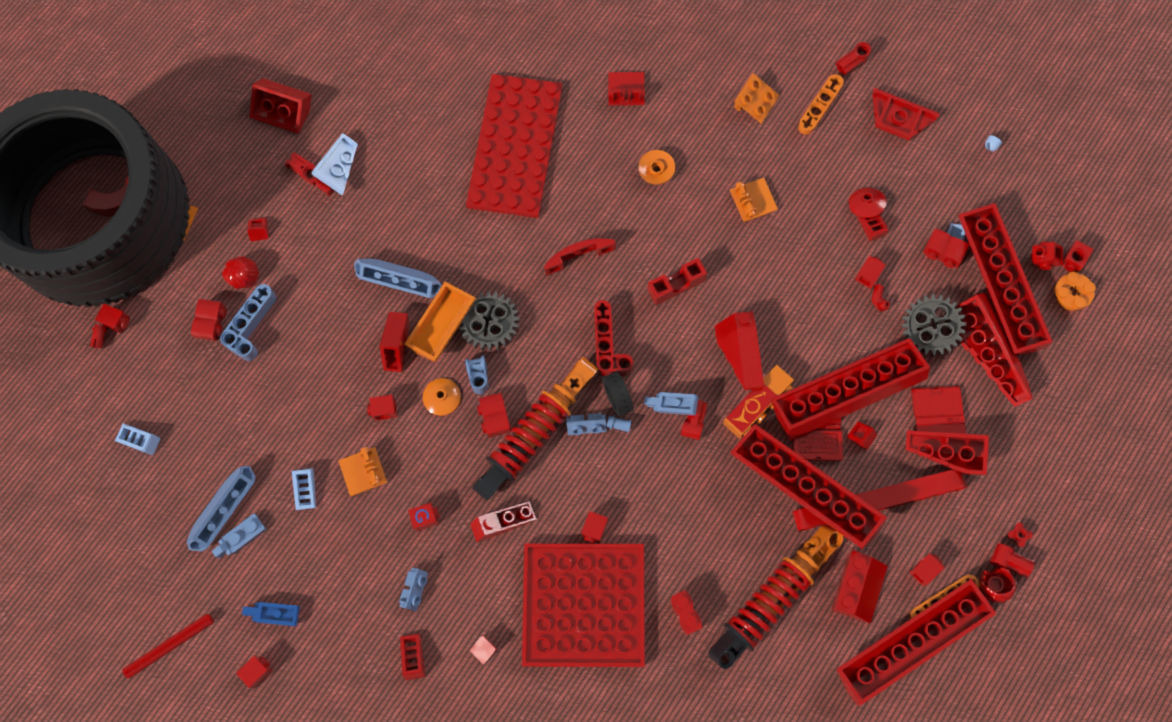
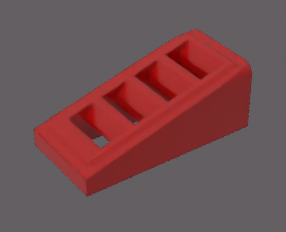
(873, 235)
(417, 673)

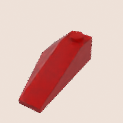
(740, 345)
(957, 451)

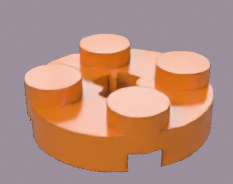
(1079, 282)

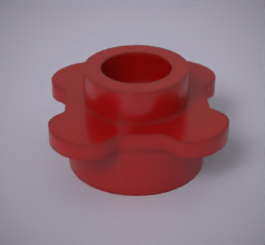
(1020, 541)

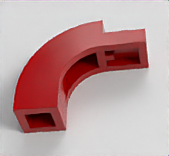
(105, 203)

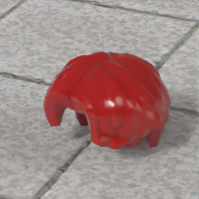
(240, 272)
(997, 585)

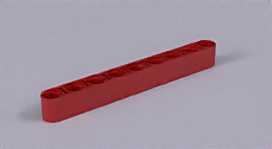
(895, 495)

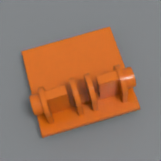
(756, 98)
(753, 199)
(362, 471)

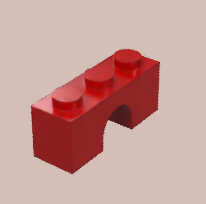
(687, 277)

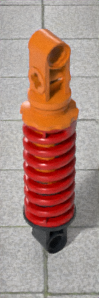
(550, 409)
(788, 579)

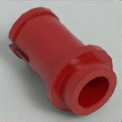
(98, 336)

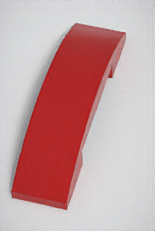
(577, 249)

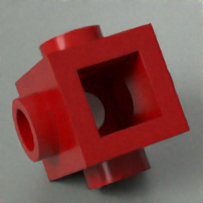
(1047, 255)

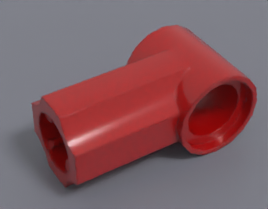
(853, 58)
(693, 424)
(1006, 557)

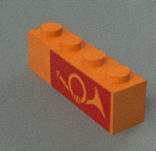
(757, 402)

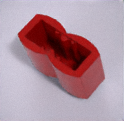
(945, 248)
(208, 320)
(494, 415)
(683, 608)

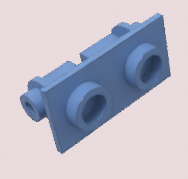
(595, 424)
(411, 598)

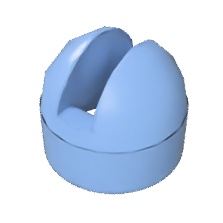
(992, 143)

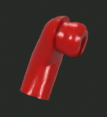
(878, 300)

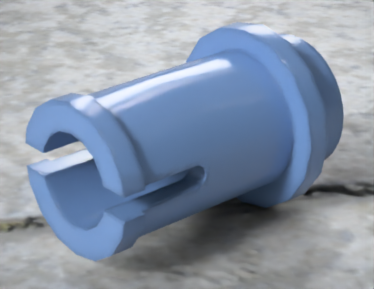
(618, 423)

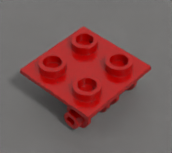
(626, 88)

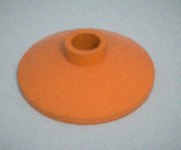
(660, 160)
(444, 405)

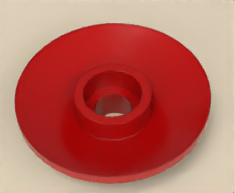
(867, 208)

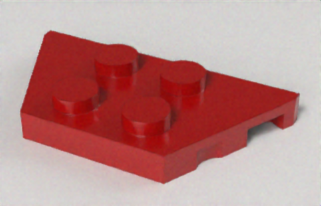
(900, 116)

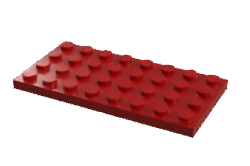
(514, 146)

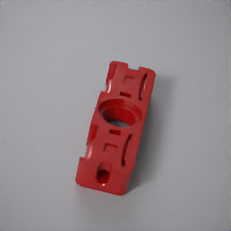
(302, 167)

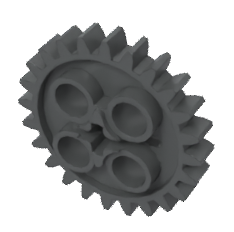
(928, 308)
(506, 323)

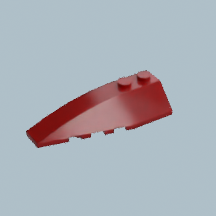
(991, 349)

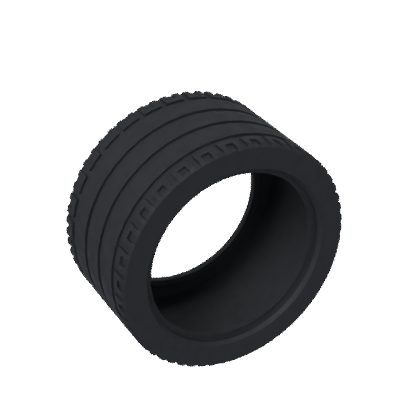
(142, 236)

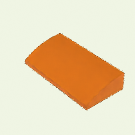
(439, 322)

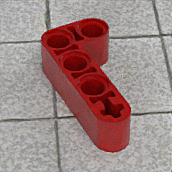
(607, 338)

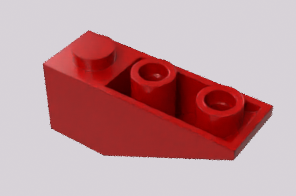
(502, 521)

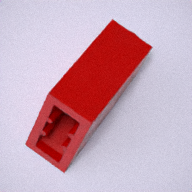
(393, 341)

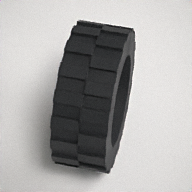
(617, 393)

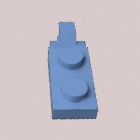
(673, 403)
(239, 536)

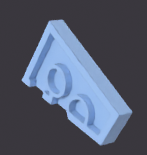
(336, 164)

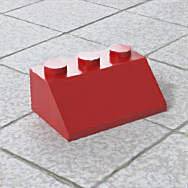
(279, 105)
(859, 587)

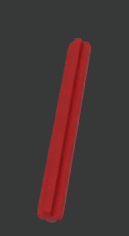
(167, 646)

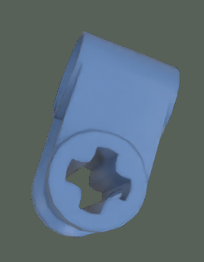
(477, 371)

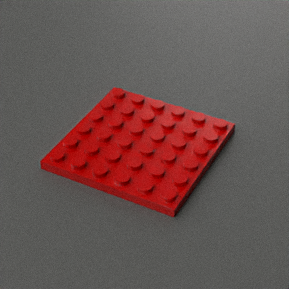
(583, 605)

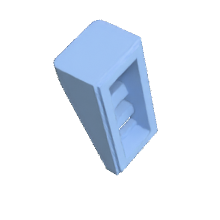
(148, 443)
(295, 476)

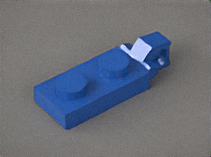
(273, 613)

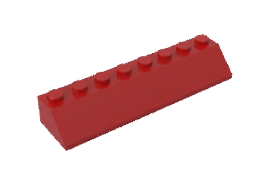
(1005, 280)
(850, 388)
(809, 486)
(915, 642)

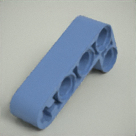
(251, 319)

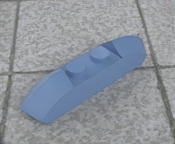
(397, 277)
(220, 508)

